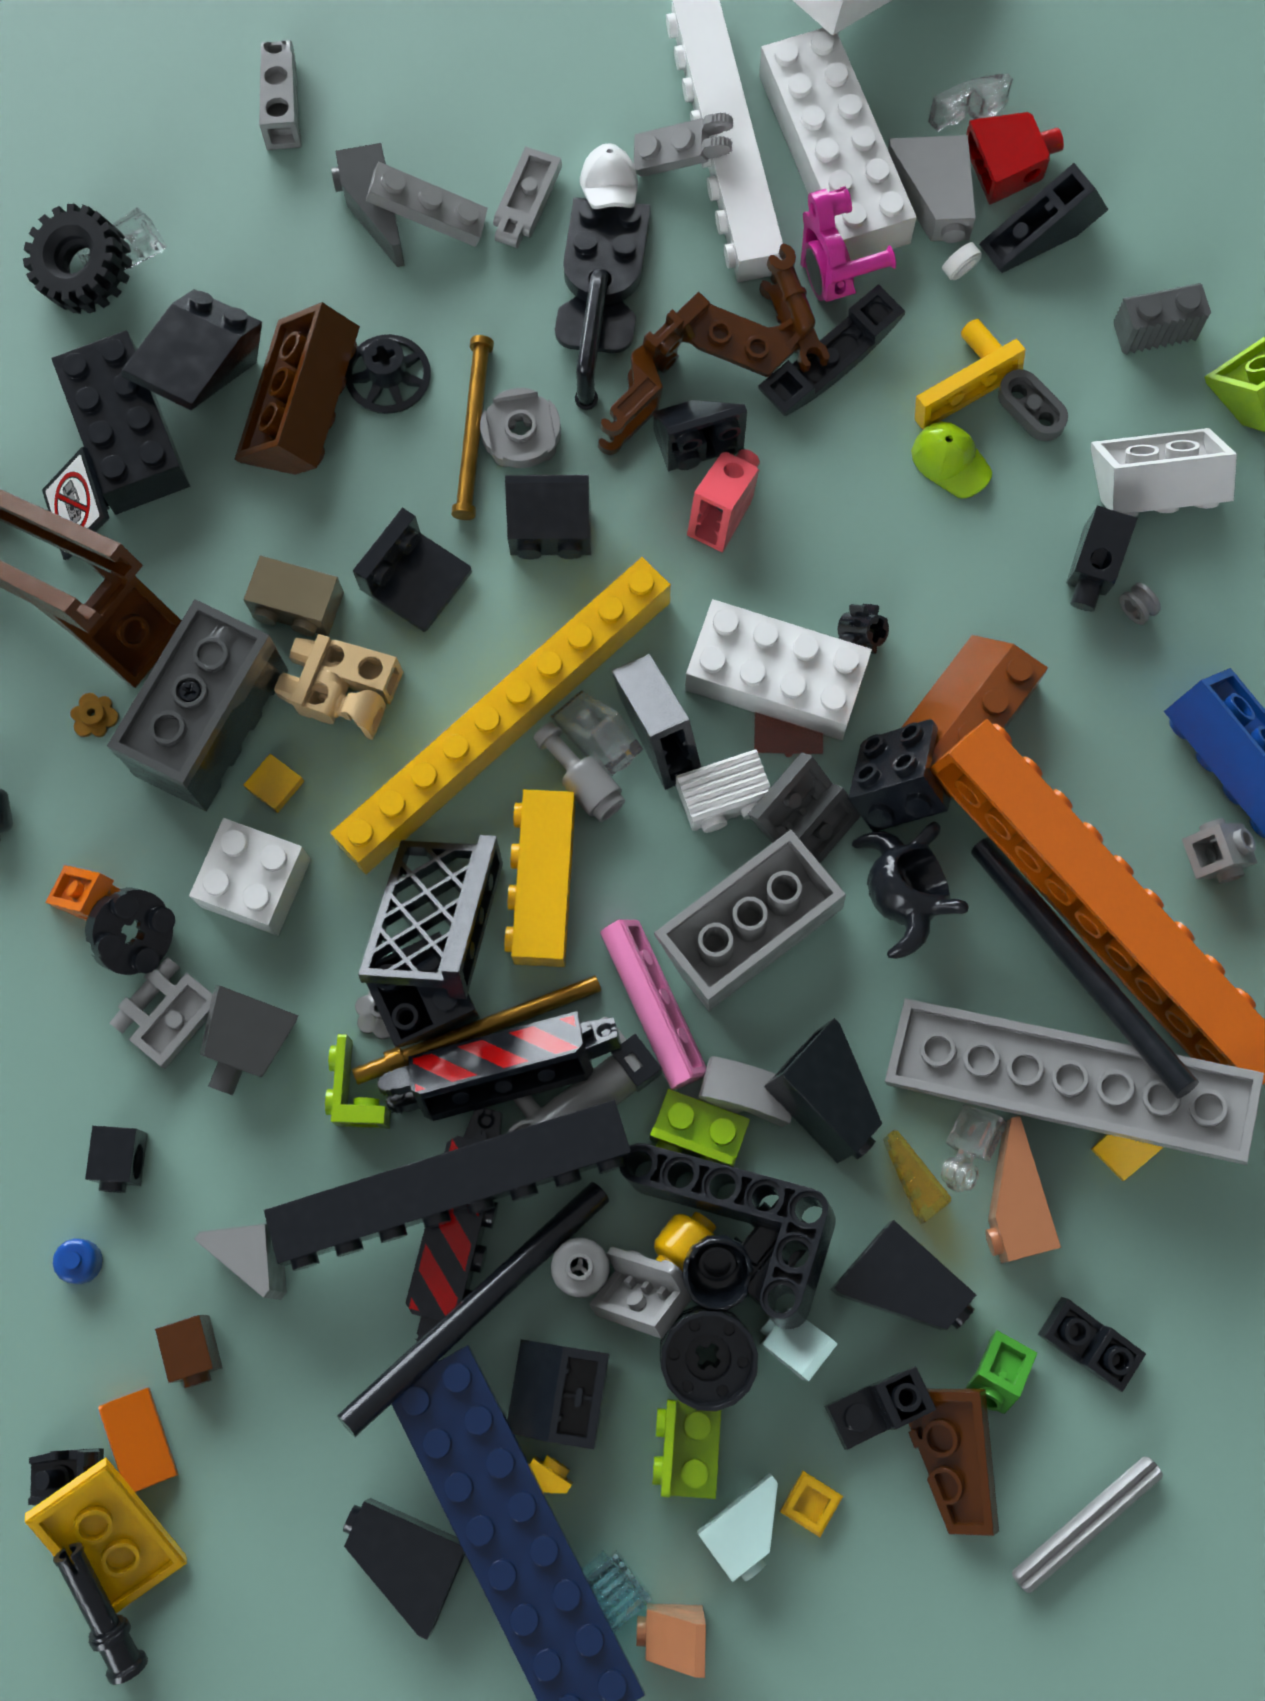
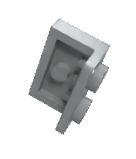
(641, 1293)

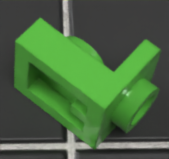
(1003, 1371)

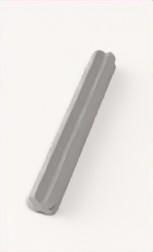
(1087, 1524)

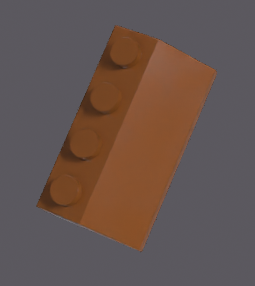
(981, 683)

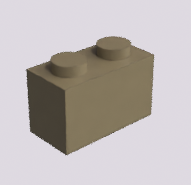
(293, 597)

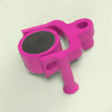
(826, 254)

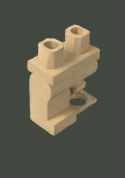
(328, 674)

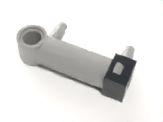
(615, 1078)

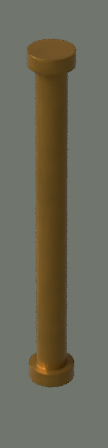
(464, 508)

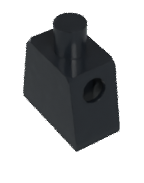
(1104, 546)

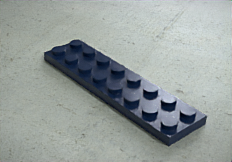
(513, 1536)

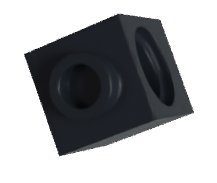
(116, 1157)

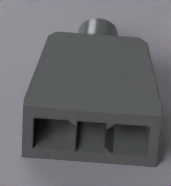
(242, 1036)

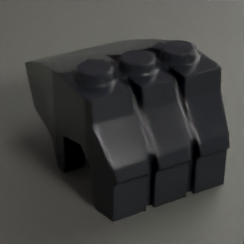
(57, 1469)

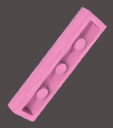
(654, 1003)

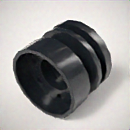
(710, 1384)

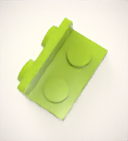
(699, 1129)
(689, 1452)

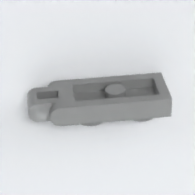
(526, 196)

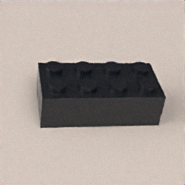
(119, 424)

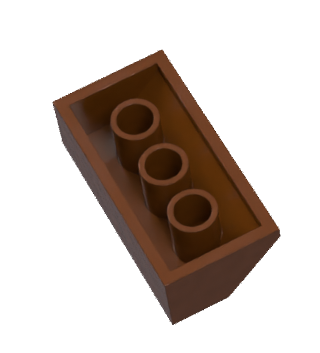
(298, 391)

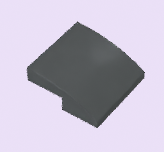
(808, 806)

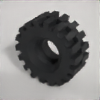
(59, 242)

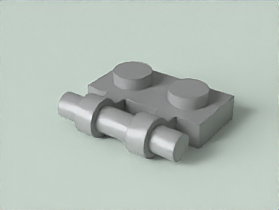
(172, 1021)

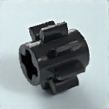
(863, 626)

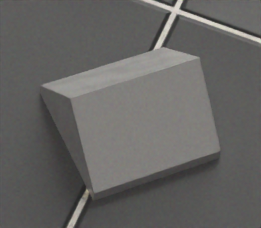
(248, 1255)

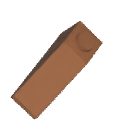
(1018, 1206)
(674, 1637)

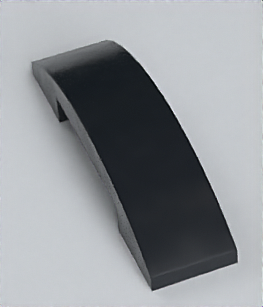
(847, 345)

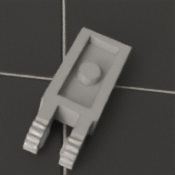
(681, 144)

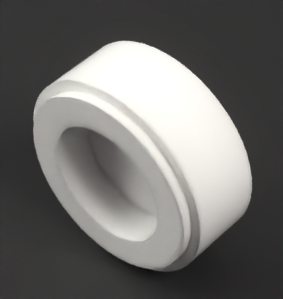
(962, 261)

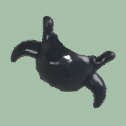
(908, 885)

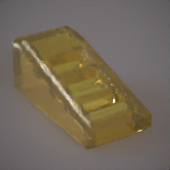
(920, 1185)

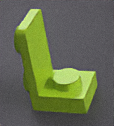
(365, 1111)

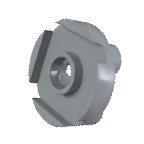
(520, 450)

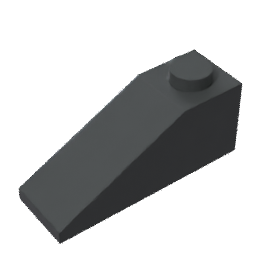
(354, 178)

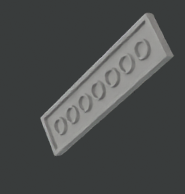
(1072, 1081)

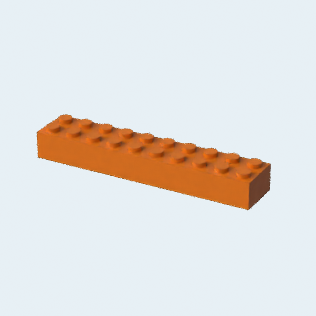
(1102, 899)

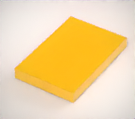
(116, 1529)

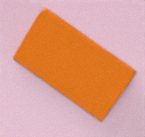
(138, 1440)

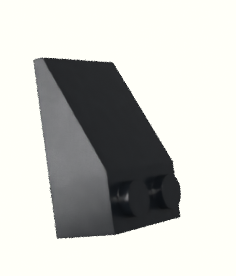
(195, 350)

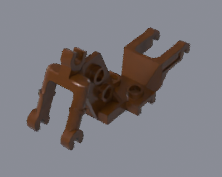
(720, 335)

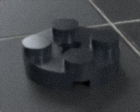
(152, 940)

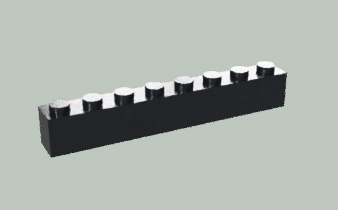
(447, 1184)

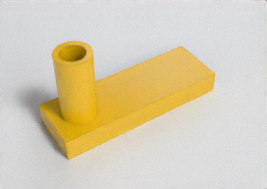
(973, 380)

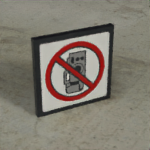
(77, 494)

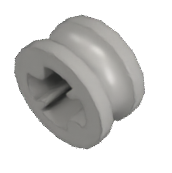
(1140, 603)

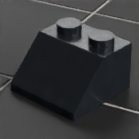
(548, 515)

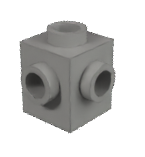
(1220, 850)

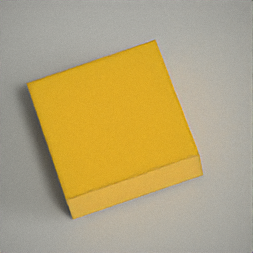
(273, 783)
(811, 1503)

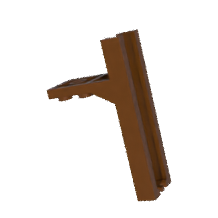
(120, 620)

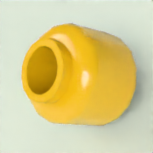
(680, 1235)

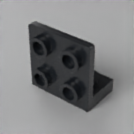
(410, 572)

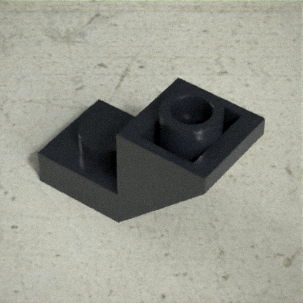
(880, 1407)

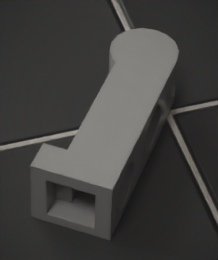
(279, 96)

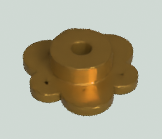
(98, 723)

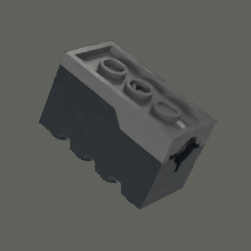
(198, 705)

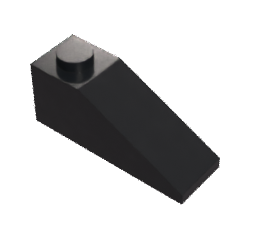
(1046, 221)

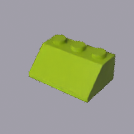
(1242, 385)

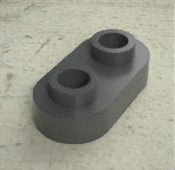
(1036, 405)

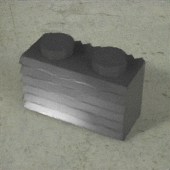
(1161, 318)

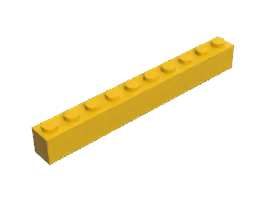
(502, 716)

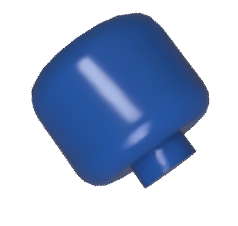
(77, 1261)

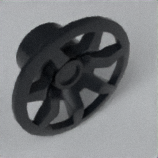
(387, 369)

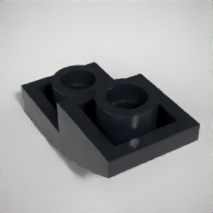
(1092, 1344)

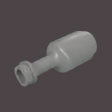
(586, 777)

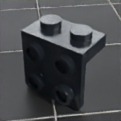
(895, 779)

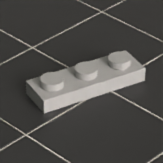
(426, 204)

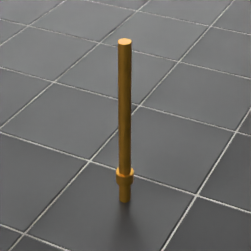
(398, 1058)

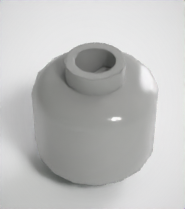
(593, 1278)

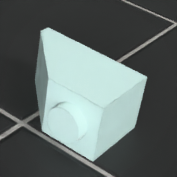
(798, 1348)
(743, 1531)

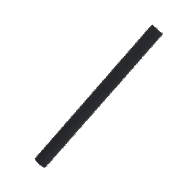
(1085, 969)
(472, 1310)

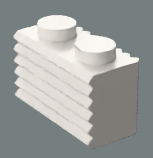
(722, 791)

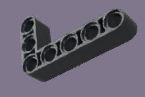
(744, 1207)

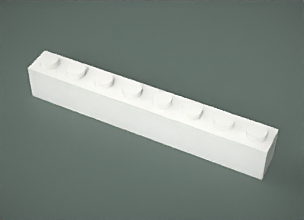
(738, 177)

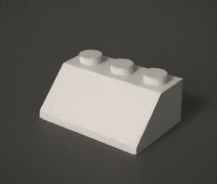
(1164, 471)

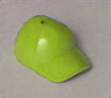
(951, 465)

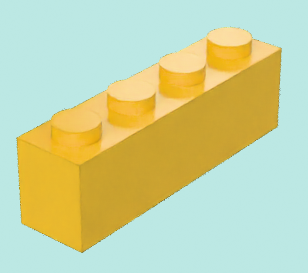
(543, 878)

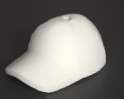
(609, 178)

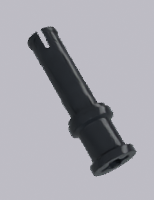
(108, 1630)

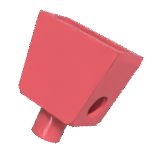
(729, 487)

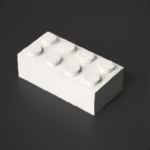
(777, 669)

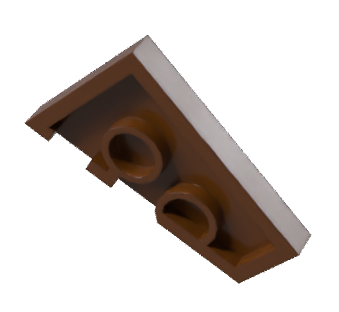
(959, 1460)

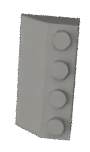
(750, 919)

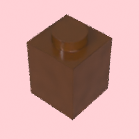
(189, 1350)

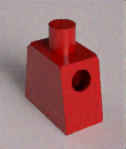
(1010, 152)

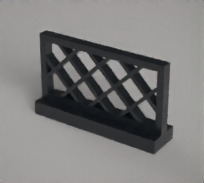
(466, 926)

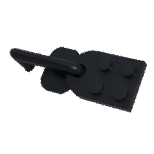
(600, 250)

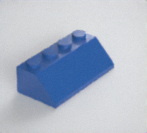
(1229, 738)

